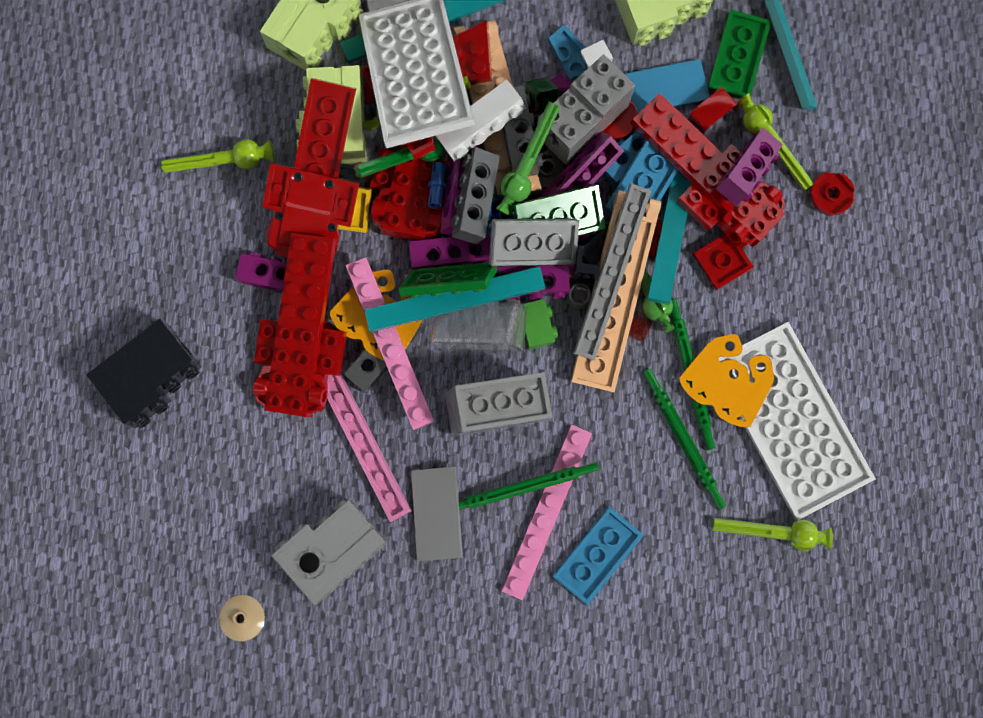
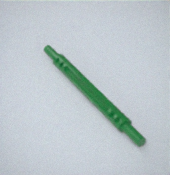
(687, 358)
(684, 439)
(526, 486)

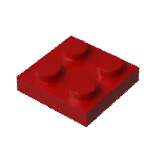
(722, 261)

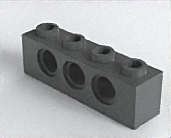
(518, 141)
(486, 166)
(366, 379)

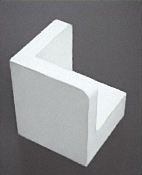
(595, 51)

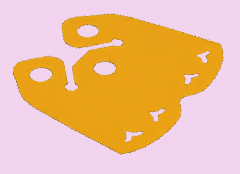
(354, 315)
(723, 391)

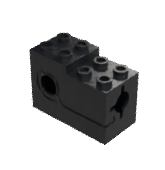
(143, 373)

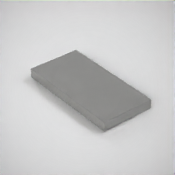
(533, 242)
(436, 514)

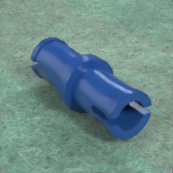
(437, 185)

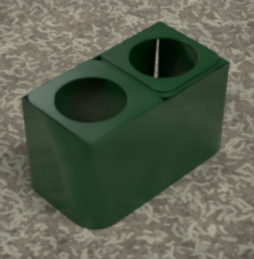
(536, 89)

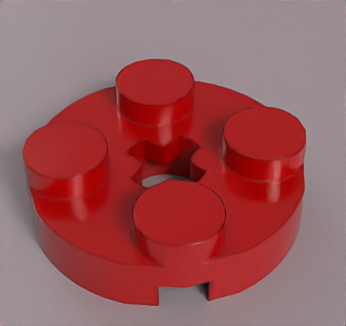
(844, 195)

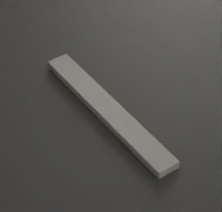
(612, 271)

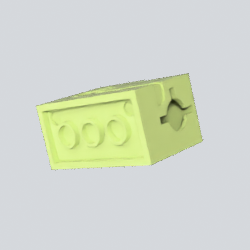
(657, 18)
(306, 28)
(356, 138)

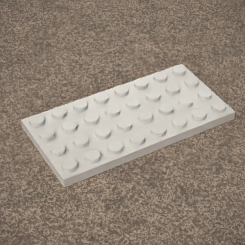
(415, 71)
(801, 428)

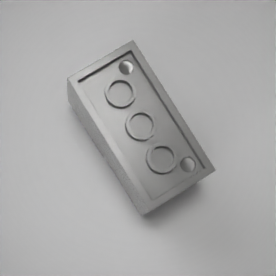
(588, 108)
(498, 404)
(331, 553)

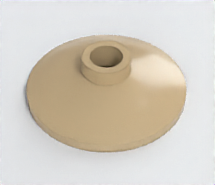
(252, 613)

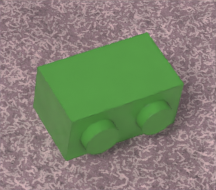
(538, 326)

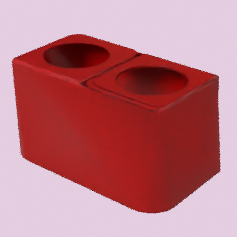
(712, 110)

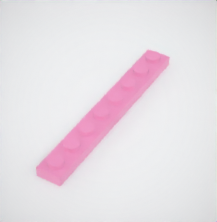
(391, 348)
(366, 448)
(545, 516)

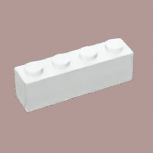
(489, 116)

